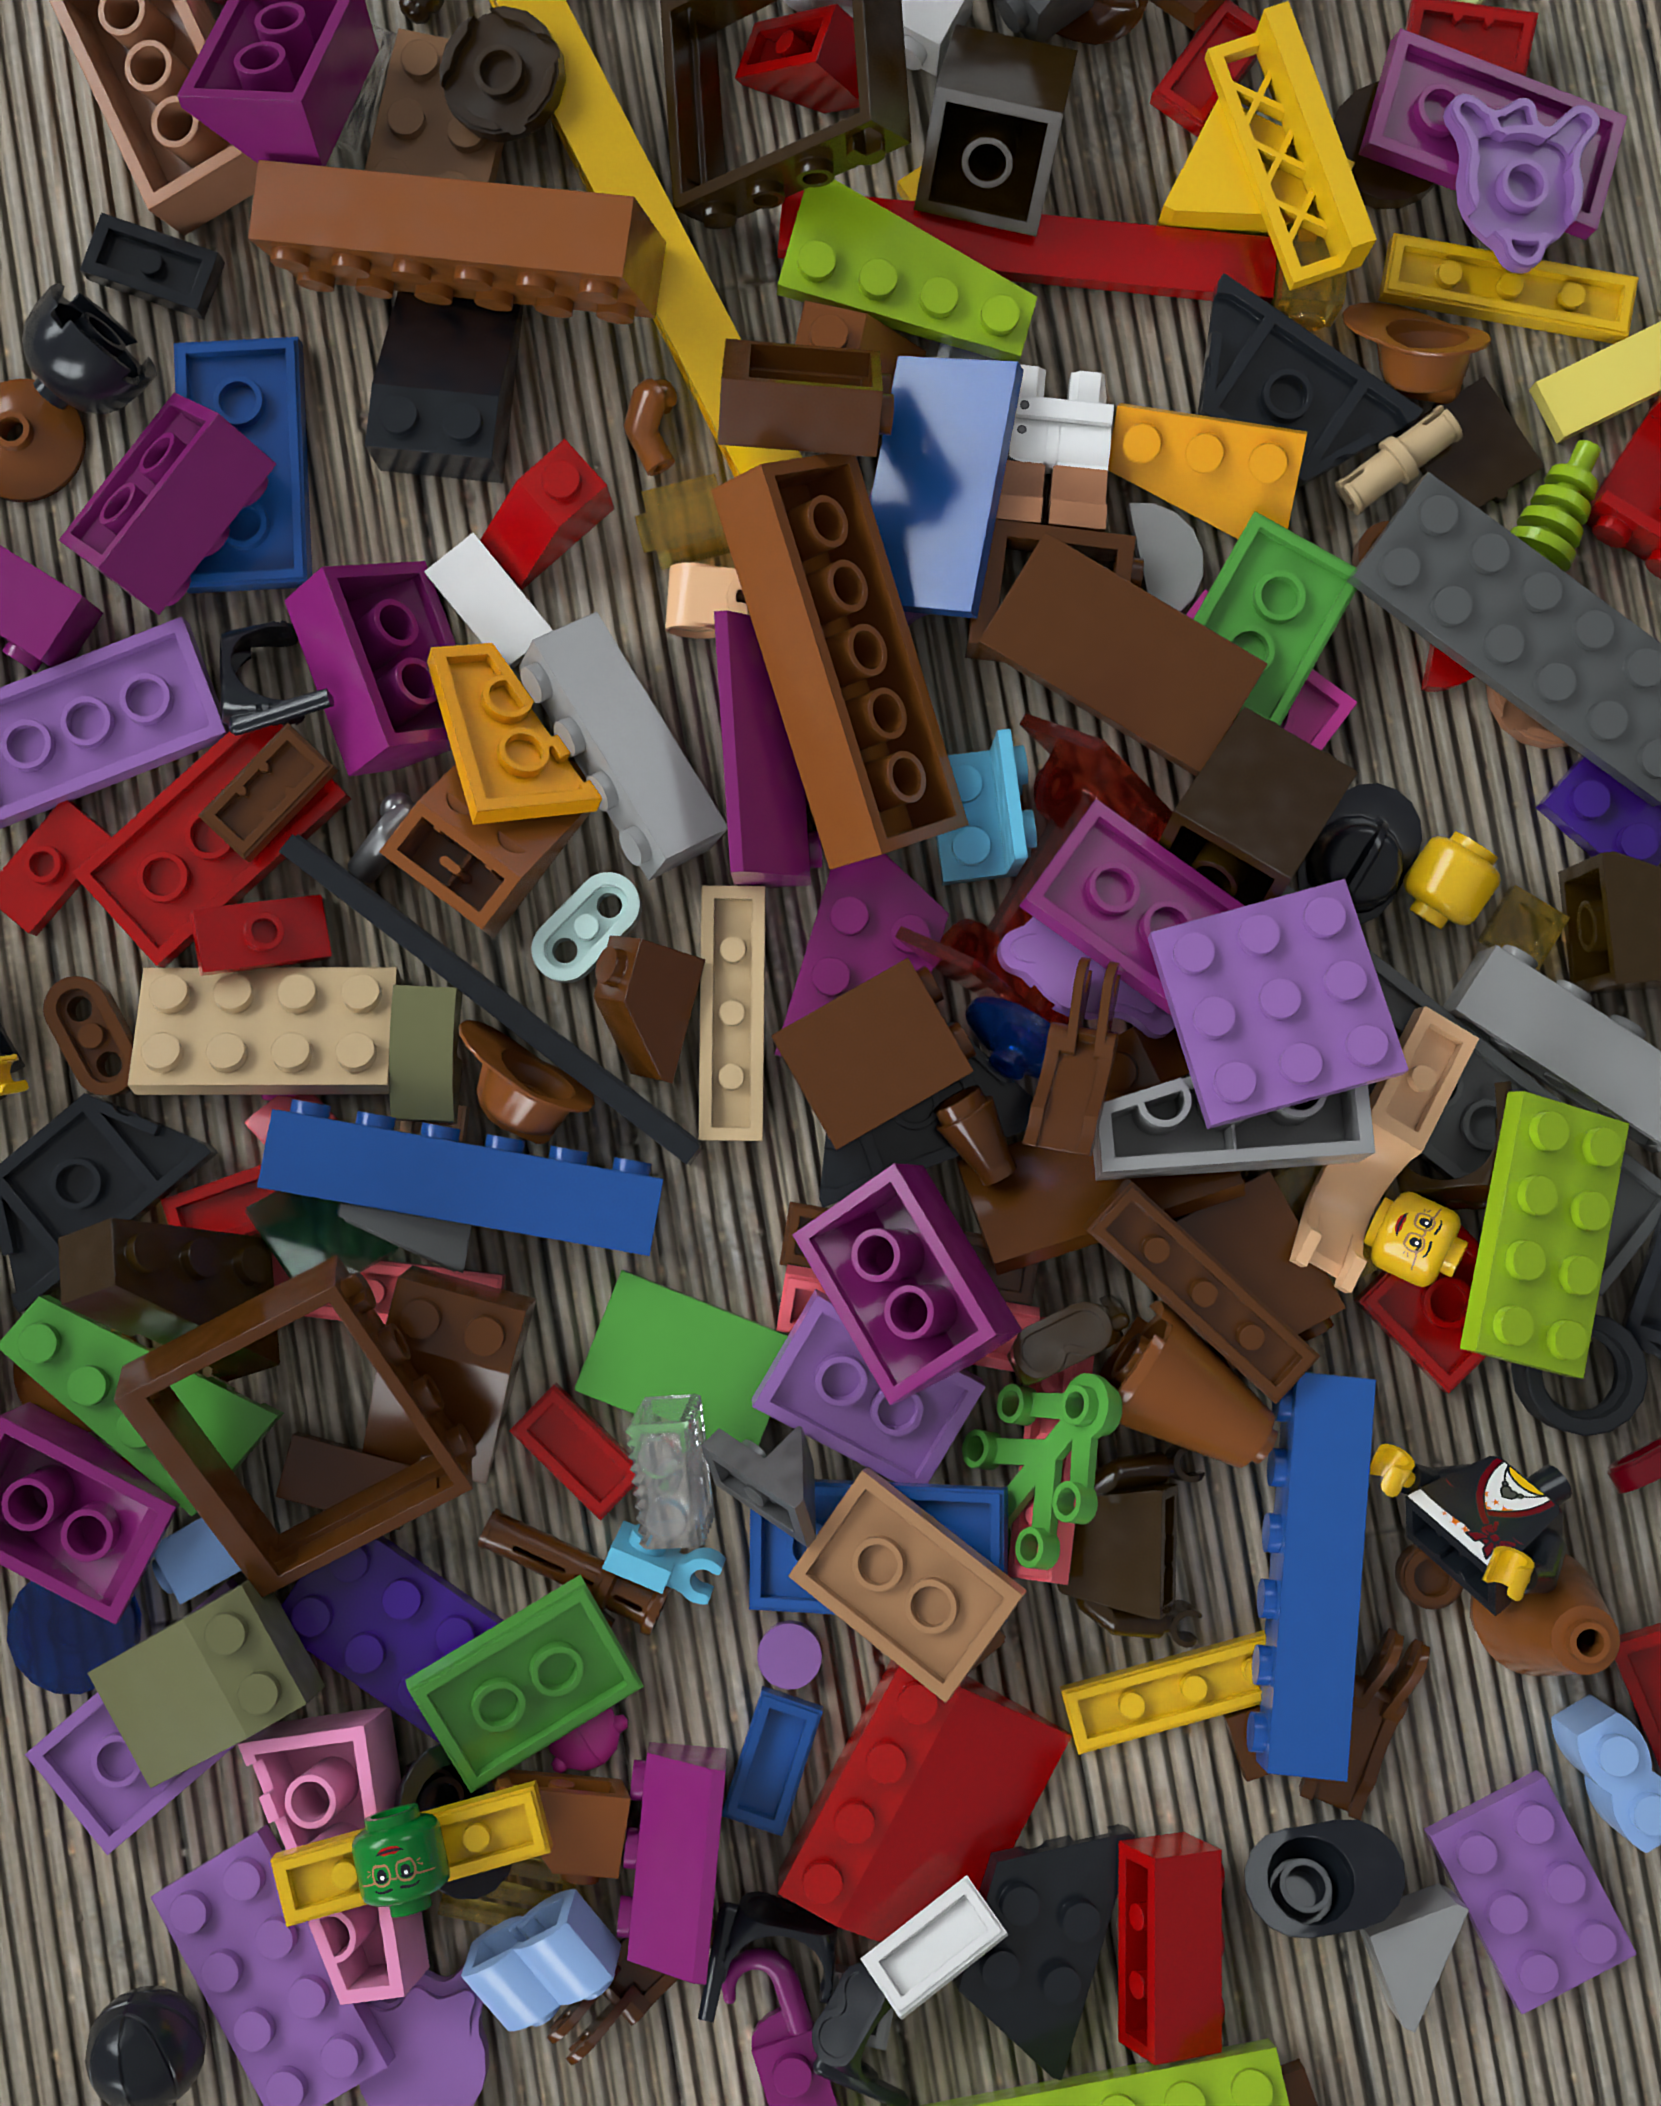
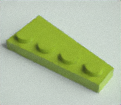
(880, 265)

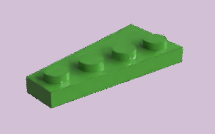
(82, 1366)

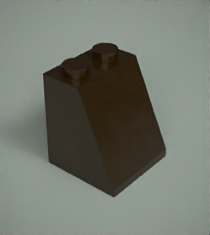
(994, 129)
(1256, 809)
(1612, 923)

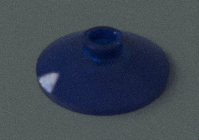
(1010, 1034)

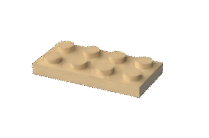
(263, 1031)

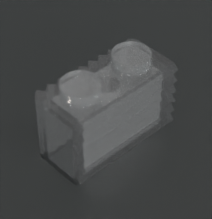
(671, 1472)

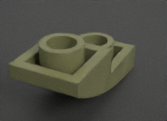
(424, 1054)

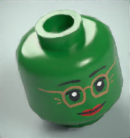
(400, 1859)

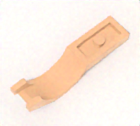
(1402, 1122)

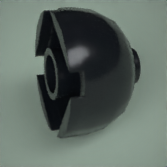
(82, 355)

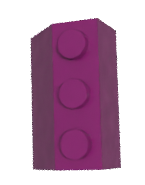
(282, 76)
(169, 502)
(369, 645)
(906, 1282)
(674, 1859)

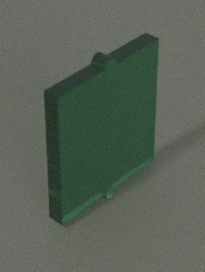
(309, 1231)

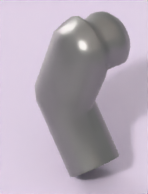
(367, 861)

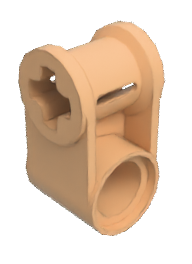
(695, 594)

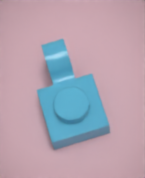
(662, 1566)

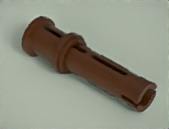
(564, 1562)

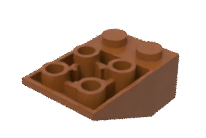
(477, 867)

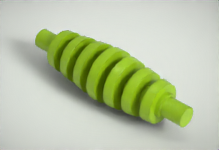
(1561, 507)

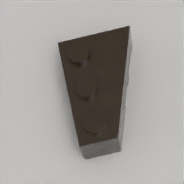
(167, 1282)

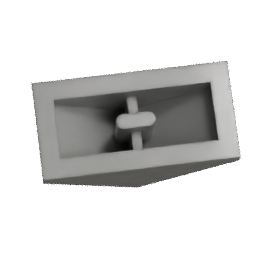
(1413, 1949)

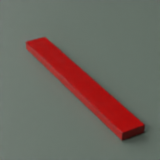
(1094, 252)

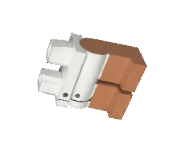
(1062, 440)

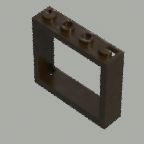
(695, 113)

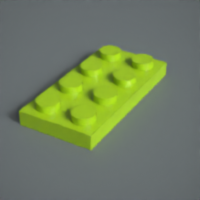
(1545, 1235)

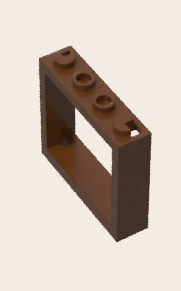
(215, 1491)

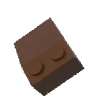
(470, 1346)

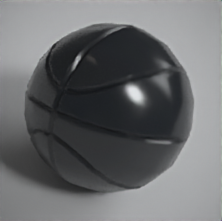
(145, 2048)

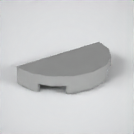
(1169, 553)

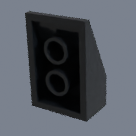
(444, 389)

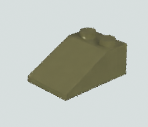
(206, 1682)

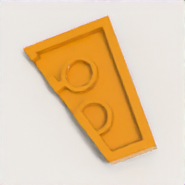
(1209, 464)
(498, 742)

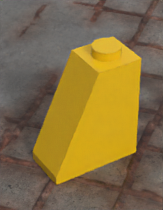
(1215, 188)

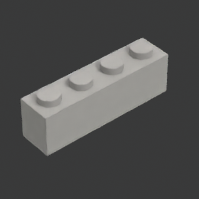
(621, 745)
(1563, 1039)

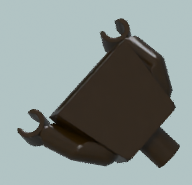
(1127, 1552)

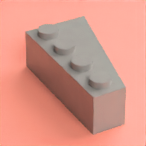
(1166, 1135)

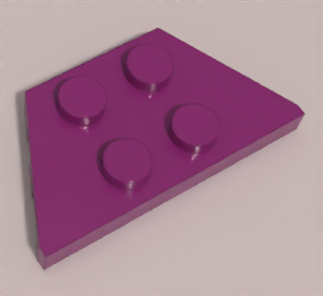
(858, 929)

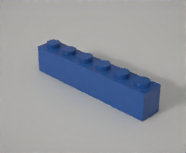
(460, 1181)
(1313, 1577)

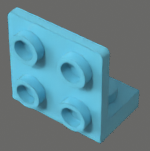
(998, 828)

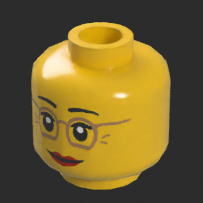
(1415, 1239)

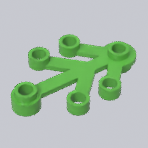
(1086, 1412)

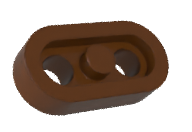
(90, 1041)

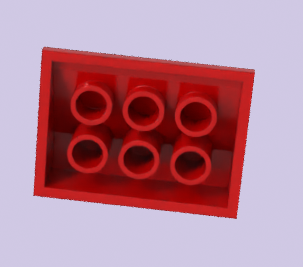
(918, 1802)

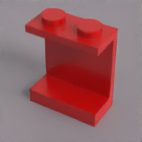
(1630, 496)

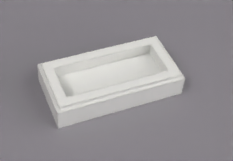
(487, 599)
(934, 1947)

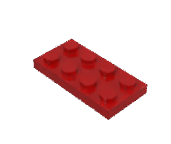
(176, 863)

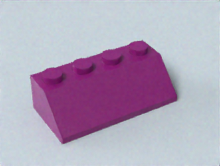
(760, 771)

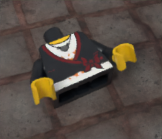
(1482, 1522)

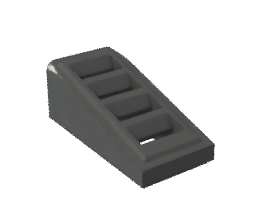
(427, 1237)

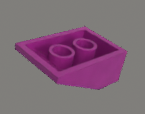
(75, 1512)

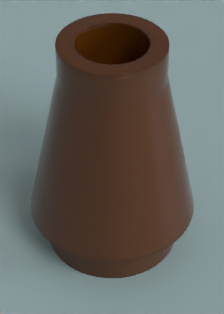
(975, 1132)

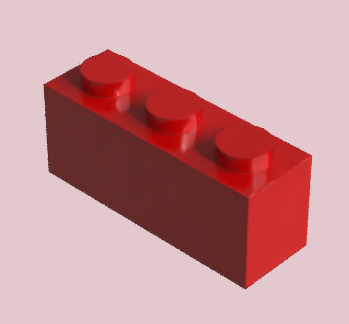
(1170, 1947)

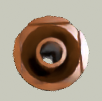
(1186, 1392)
(1552, 1631)

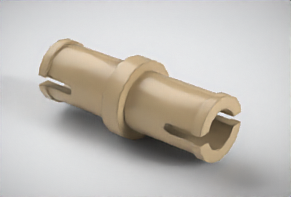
(1399, 459)

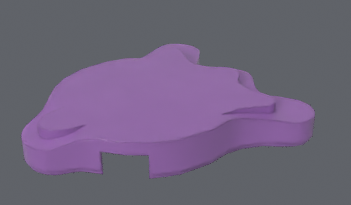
(1517, 177)
(1051, 965)
(436, 2045)

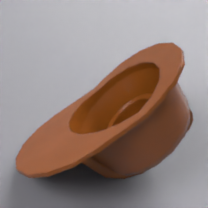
(1416, 351)
(519, 1088)

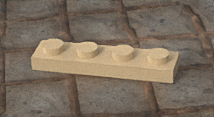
(732, 1013)

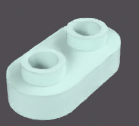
(583, 924)

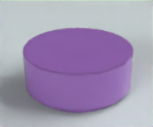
(789, 1654)

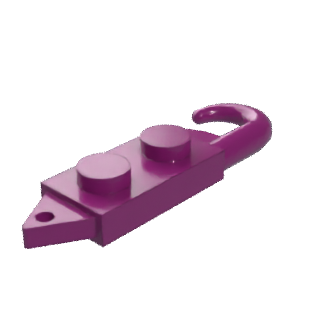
(783, 2036)

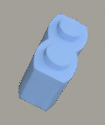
(1614, 1768)
(542, 1961)

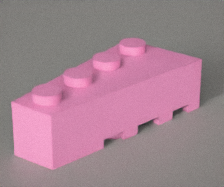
(322, 1783)

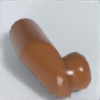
(642, 423)

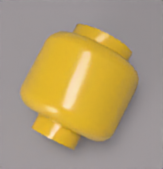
(1451, 880)

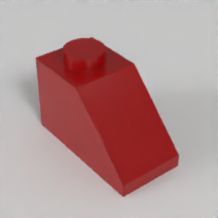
(804, 59)
(546, 514)

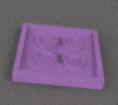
(1277, 1003)

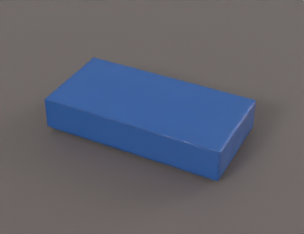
(772, 1761)

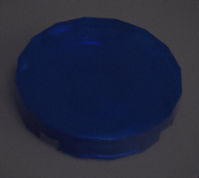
(61, 1641)

